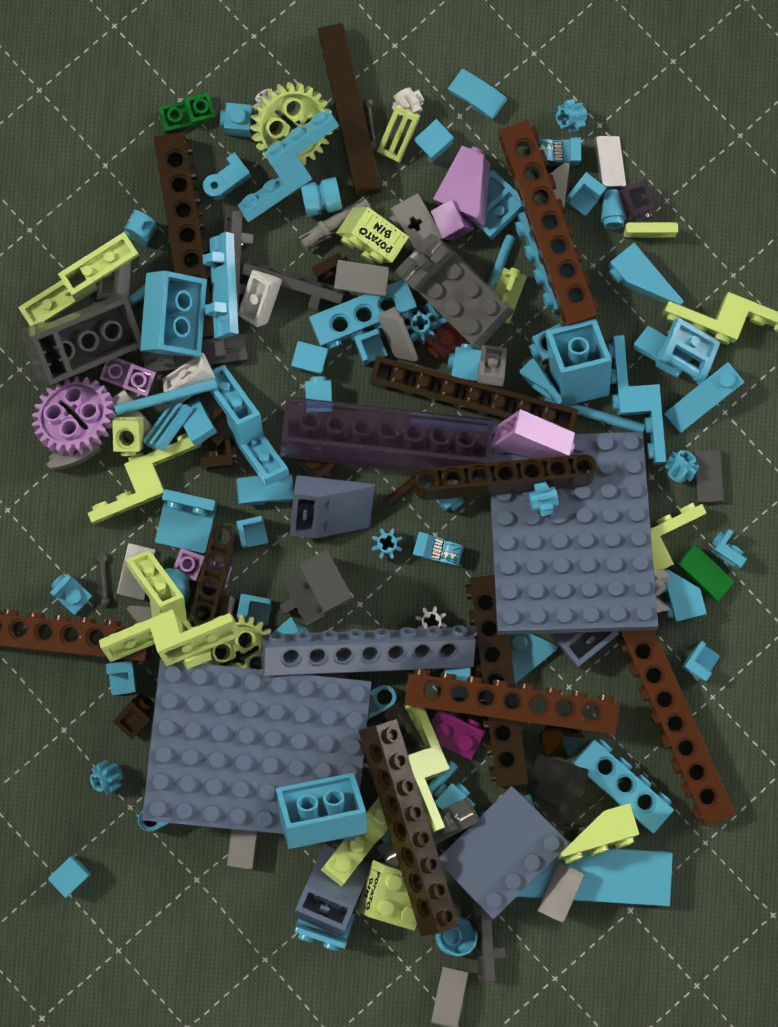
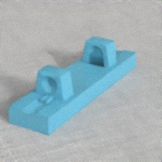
(223, 279)

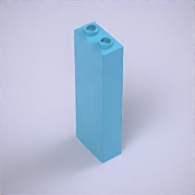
(616, 877)

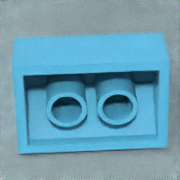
(173, 314)
(321, 810)

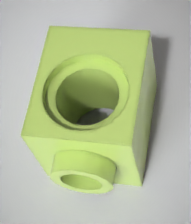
(136, 427)

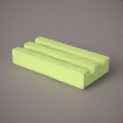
(406, 115)
(651, 230)

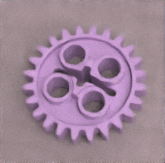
(55, 431)

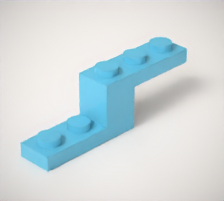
(288, 166)
(637, 400)
(246, 428)

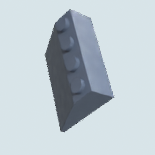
(503, 852)

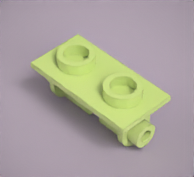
(510, 287)

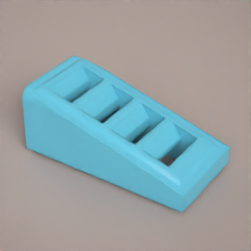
(539, 381)

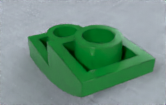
(187, 113)
(705, 572)

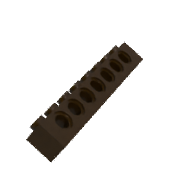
(167, 148)
(465, 393)
(516, 773)
(409, 828)

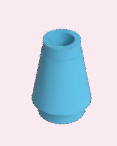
(613, 213)

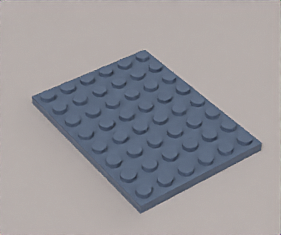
(587, 560)
(237, 735)

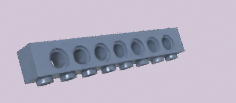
(357, 659)

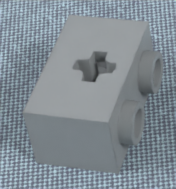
(413, 211)

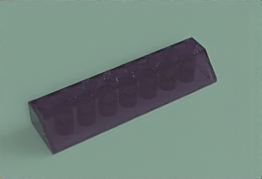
(382, 436)

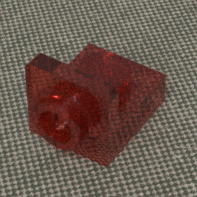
(445, 342)

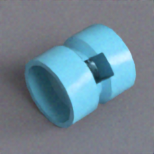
(321, 197)

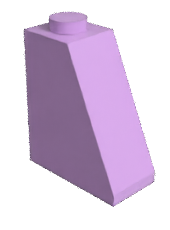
(467, 184)
(532, 437)

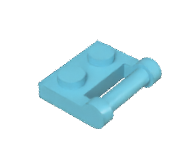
(694, 344)

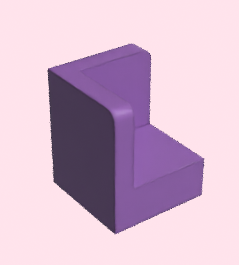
(450, 221)

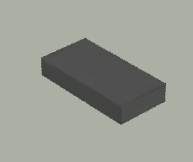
(709, 476)

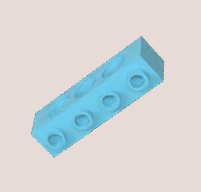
(523, 229)
(323, 322)
(650, 817)

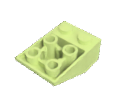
(609, 828)

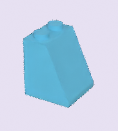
(579, 362)

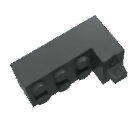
(455, 290)
(81, 339)
(316, 589)

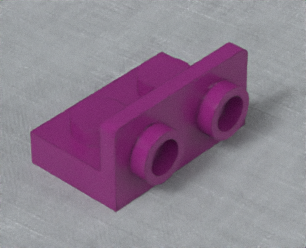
(456, 734)

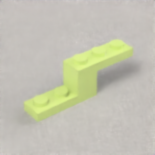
(79, 280)
(729, 317)
(144, 480)
(661, 557)
(163, 595)
(169, 637)
(427, 764)
(351, 852)

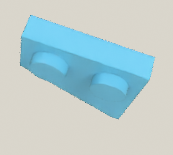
(502, 205)
(527, 653)

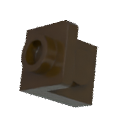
(327, 268)
(216, 460)
(317, 468)
(135, 715)

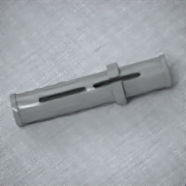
(327, 228)

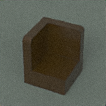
(220, 423)
(560, 740)

